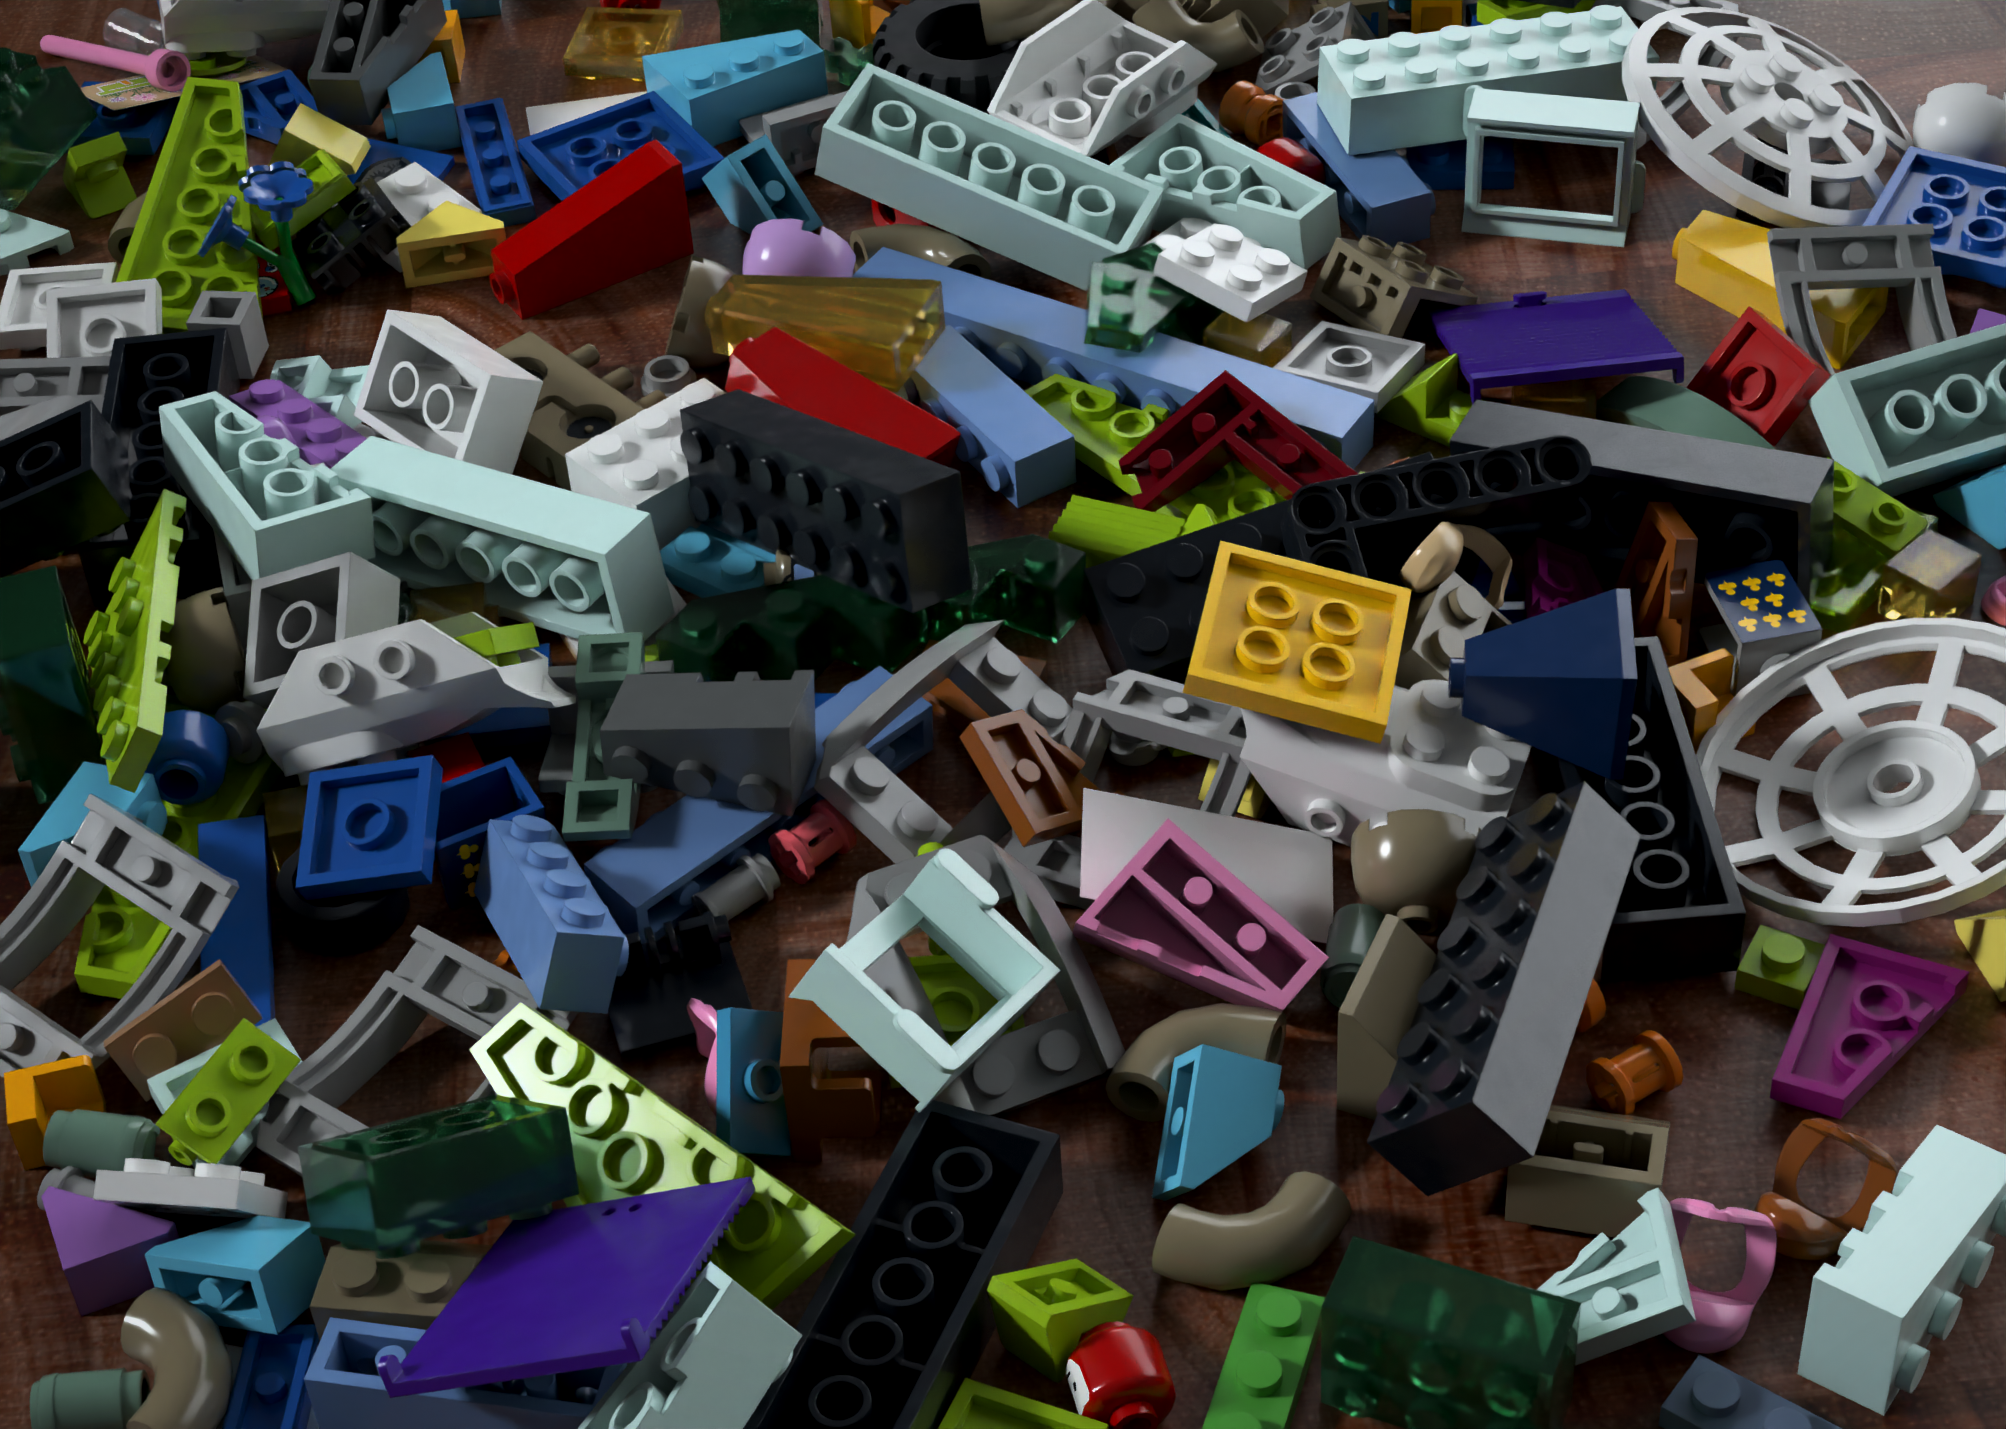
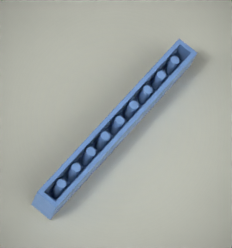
(1043, 337)

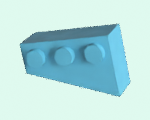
(736, 80)

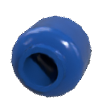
(190, 757)

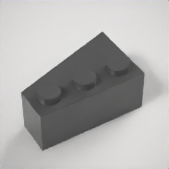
(367, 50)
(715, 739)

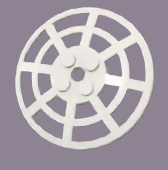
(1775, 101)
(1866, 764)

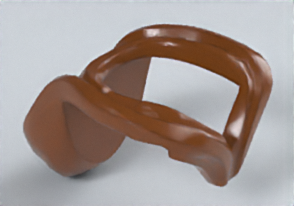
(1798, 1228)

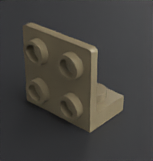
(1382, 285)

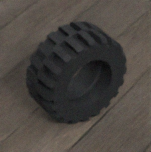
(943, 50)

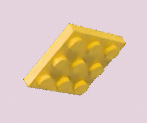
(1299, 642)

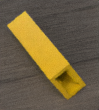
(1733, 269)

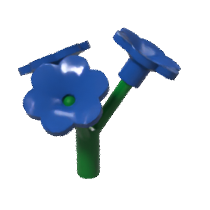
(275, 190)

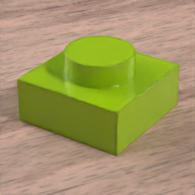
(1778, 966)

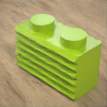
(1111, 529)

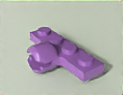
(298, 420)

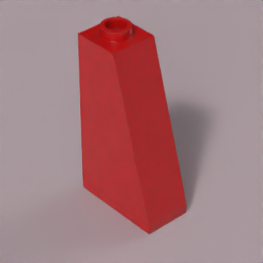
(598, 235)
(819, 386)

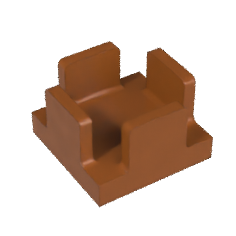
(817, 1099)

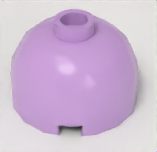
(785, 249)

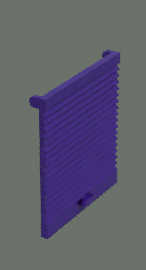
(1553, 339)
(570, 1290)

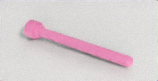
(162, 68)

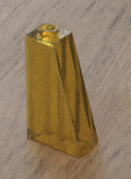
(863, 323)

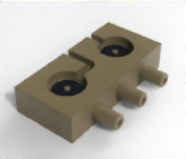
(571, 401)

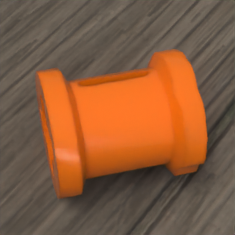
(1634, 1073)

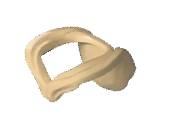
(1441, 552)

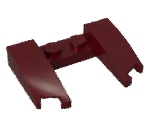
(1214, 429)

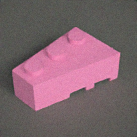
(1199, 926)

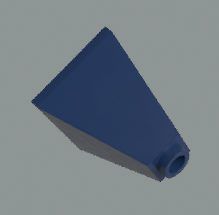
(1557, 681)

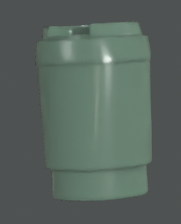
(1346, 947)
(97, 1140)
(88, 1399)

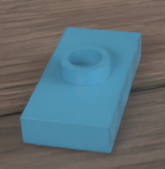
(749, 1083)

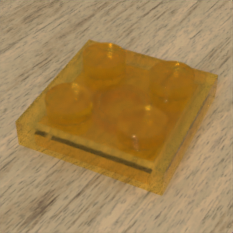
(615, 39)

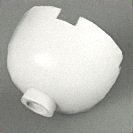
(1963, 123)

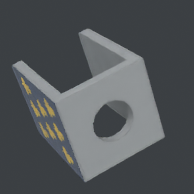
(1762, 619)

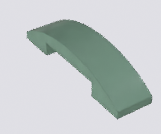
(1675, 409)
(598, 803)

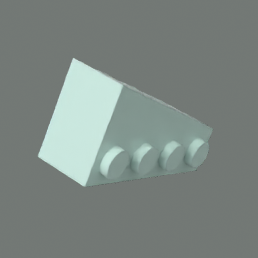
(1235, 187)
(259, 491)
(1905, 1271)
(704, 1364)

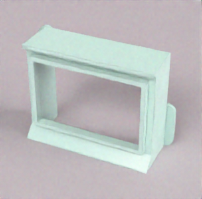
(1552, 120)
(959, 915)

